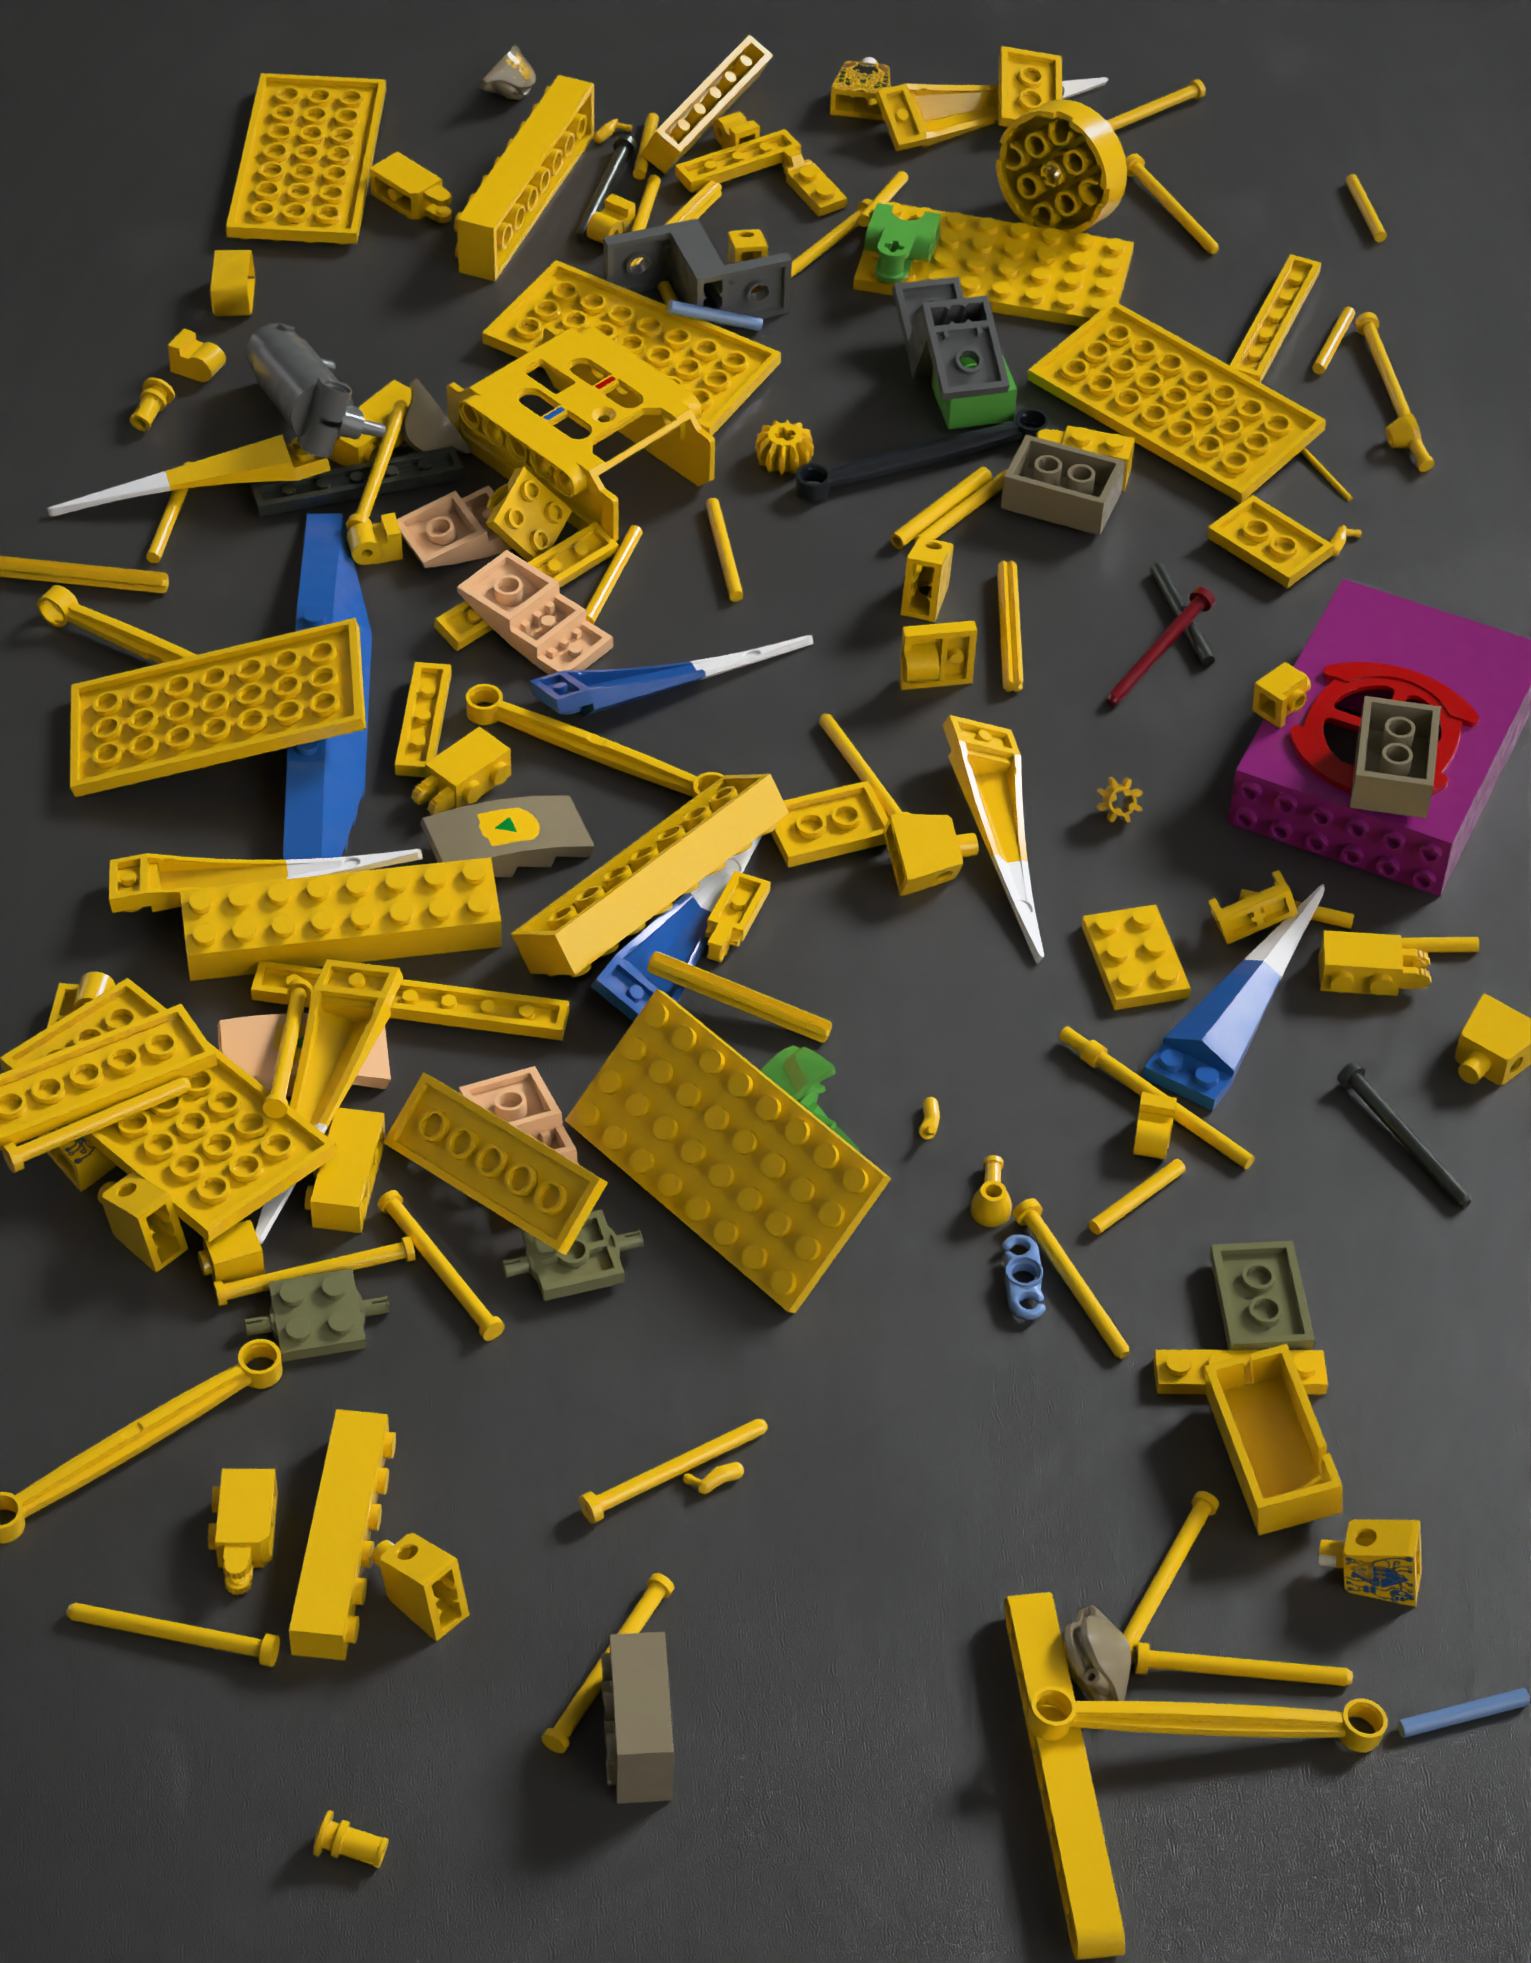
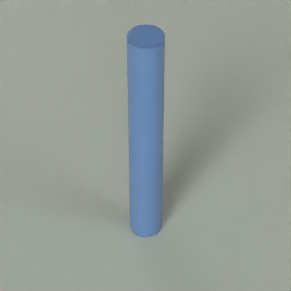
(714, 315)
(1463, 1712)

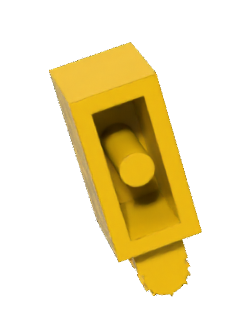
(1094, 441)
(464, 772)
(1370, 964)

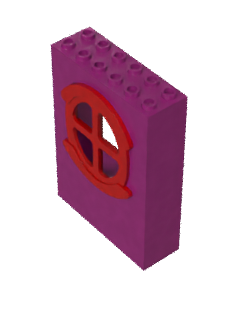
(1401, 652)

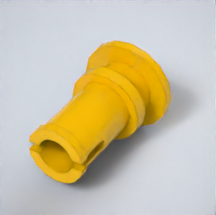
(154, 398)
(348, 1841)

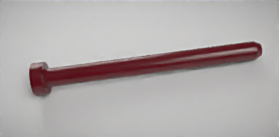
(1201, 600)

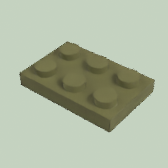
(1261, 1296)

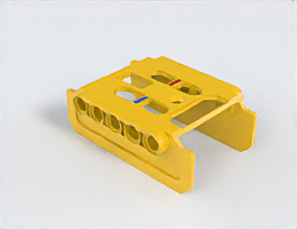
(595, 382)

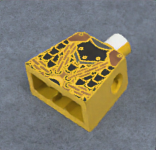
(856, 89)

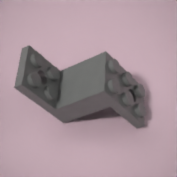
(696, 272)
(944, 327)

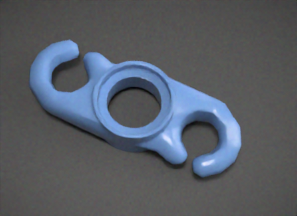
(1020, 1291)

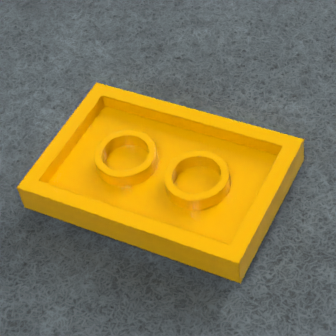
(1026, 82)
(1270, 541)
(830, 824)
(1135, 957)

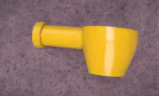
(1406, 434)
(991, 1203)

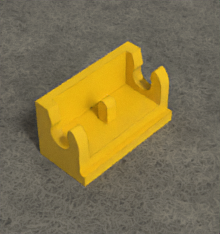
(1255, 911)

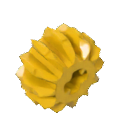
(784, 447)

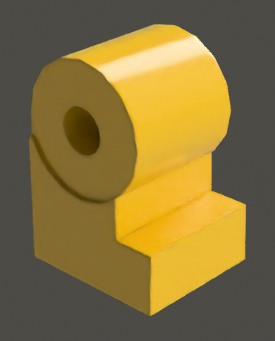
(735, 129)
(613, 219)
(194, 358)
(376, 542)
(1154, 1125)

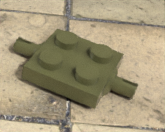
(589, 1264)
(317, 1315)

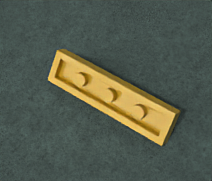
(735, 160)
(423, 718)
(1185, 1372)

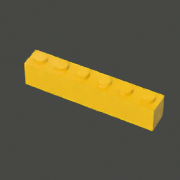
(706, 104)
(340, 1535)

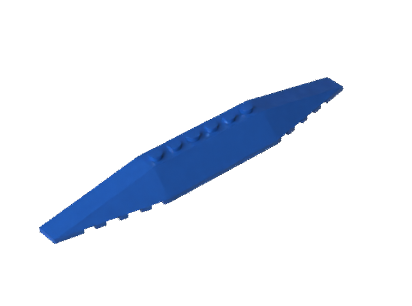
(330, 774)

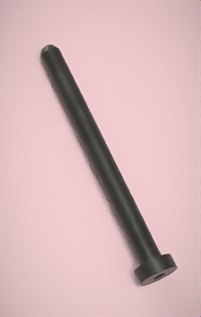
(624, 147)
(1353, 1077)

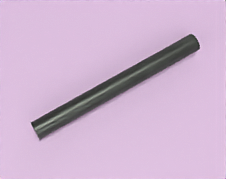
(1177, 605)

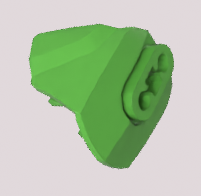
(800, 1074)

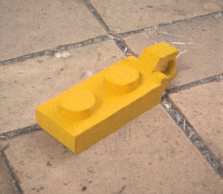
(811, 184)
(734, 913)

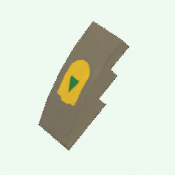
(511, 832)

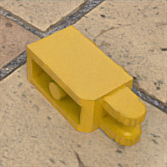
(410, 189)
(244, 1524)

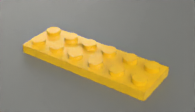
(100, 1073)
(495, 1163)

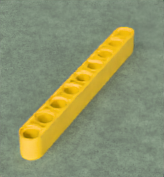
(1065, 1784)

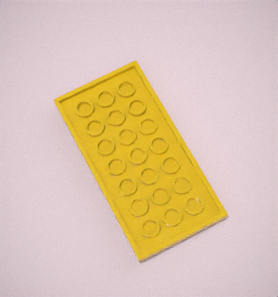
(307, 159)
(1018, 266)
(697, 355)
(1177, 401)
(216, 707)
(202, 1147)
(727, 1151)

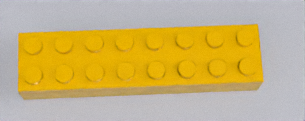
(525, 178)
(650, 875)
(341, 918)

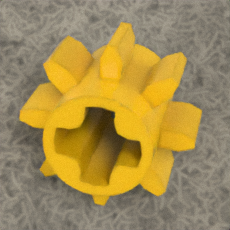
(1109, 796)

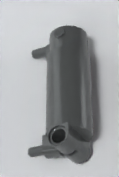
(306, 390)

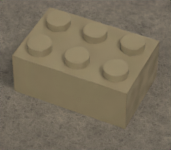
(1062, 484)
(1395, 757)
(638, 1717)

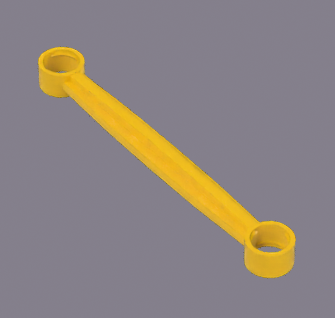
(60, 606)
(582, 742)
(140, 1435)
(1206, 1719)

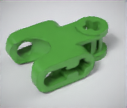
(900, 241)

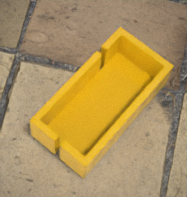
(1273, 1440)

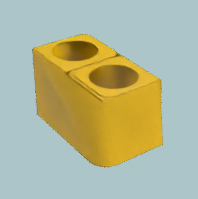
(230, 286)

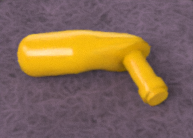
(608, 129)
(1339, 538)
(931, 1118)
(716, 1477)

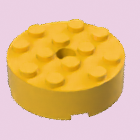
(1061, 167)

